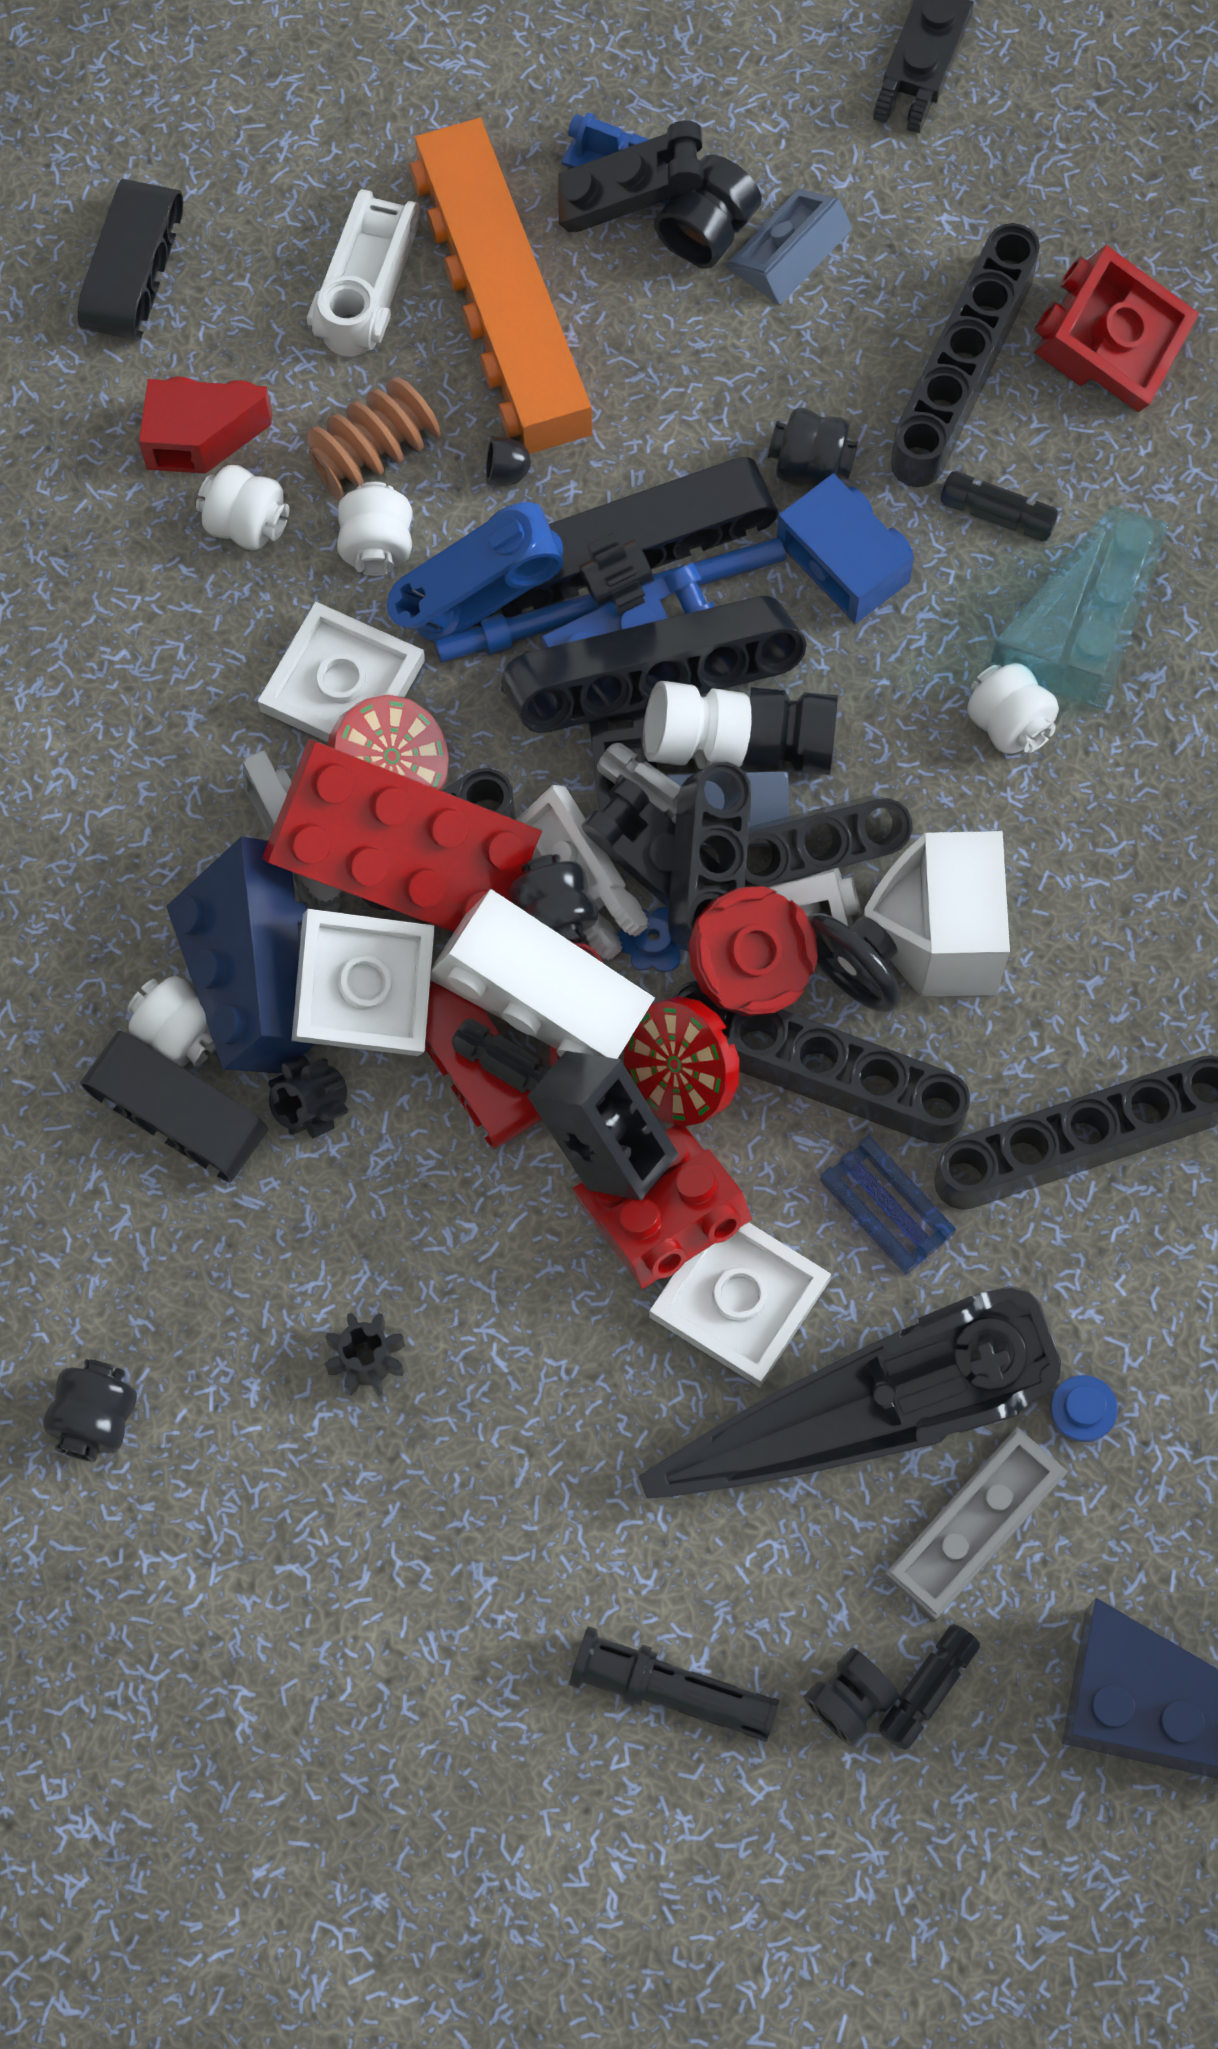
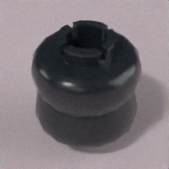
(812, 448)
(556, 896)
(90, 1410)

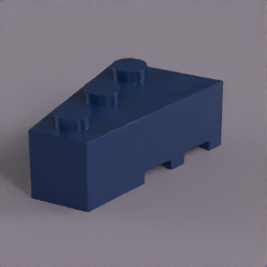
(243, 955)
(1142, 1696)

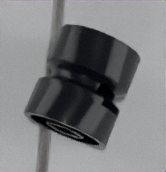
(704, 221)
(791, 731)

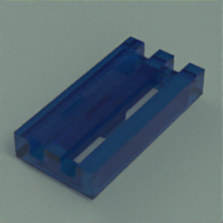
(852, 1164)

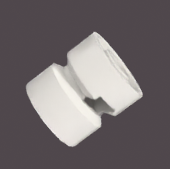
(690, 726)

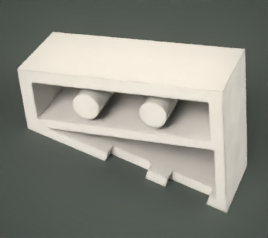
(539, 981)

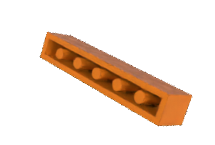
(502, 287)

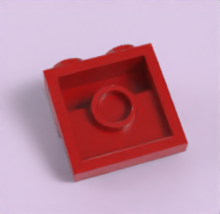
(1114, 328)
(677, 1218)

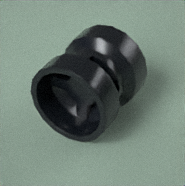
(851, 1696)

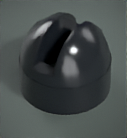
(506, 461)

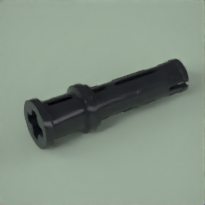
(642, 1677)

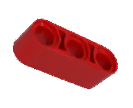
(484, 1096)

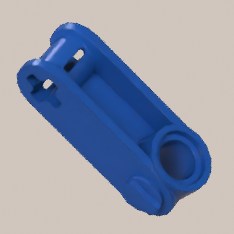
(478, 573)

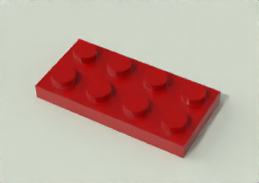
(395, 838)

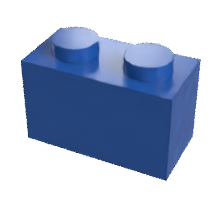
(845, 547)

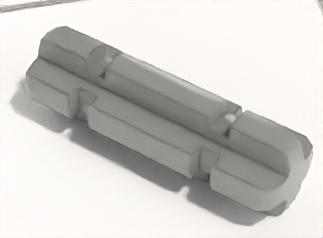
(621, 763)

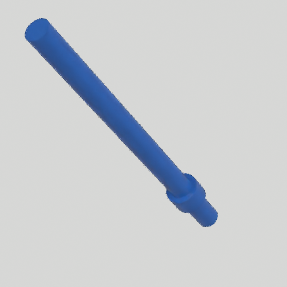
(498, 632)

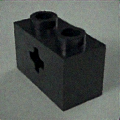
(603, 1125)

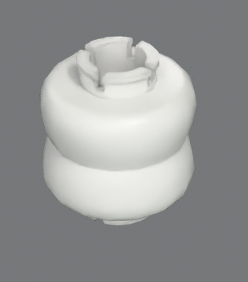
(242, 507)
(374, 528)
(1012, 708)
(171, 1021)

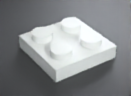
(333, 668)
(363, 982)
(741, 1300)

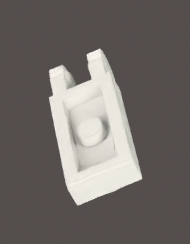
(562, 834)

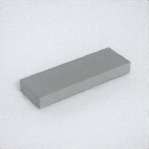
(975, 1524)

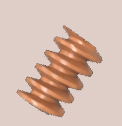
(369, 434)

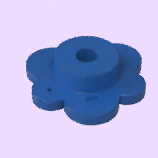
(659, 953)

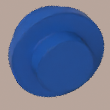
(1084, 1408)

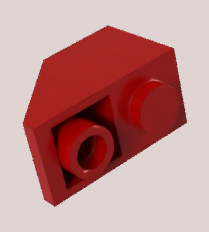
(199, 423)

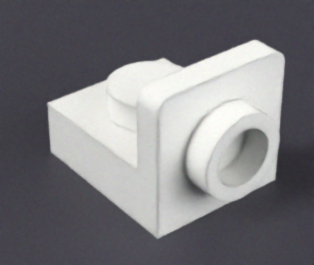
(823, 886)

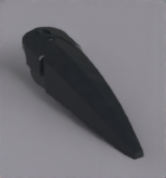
(896, 1395)

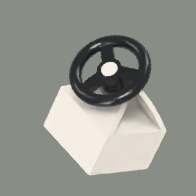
(933, 917)

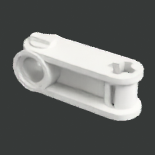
(364, 274)

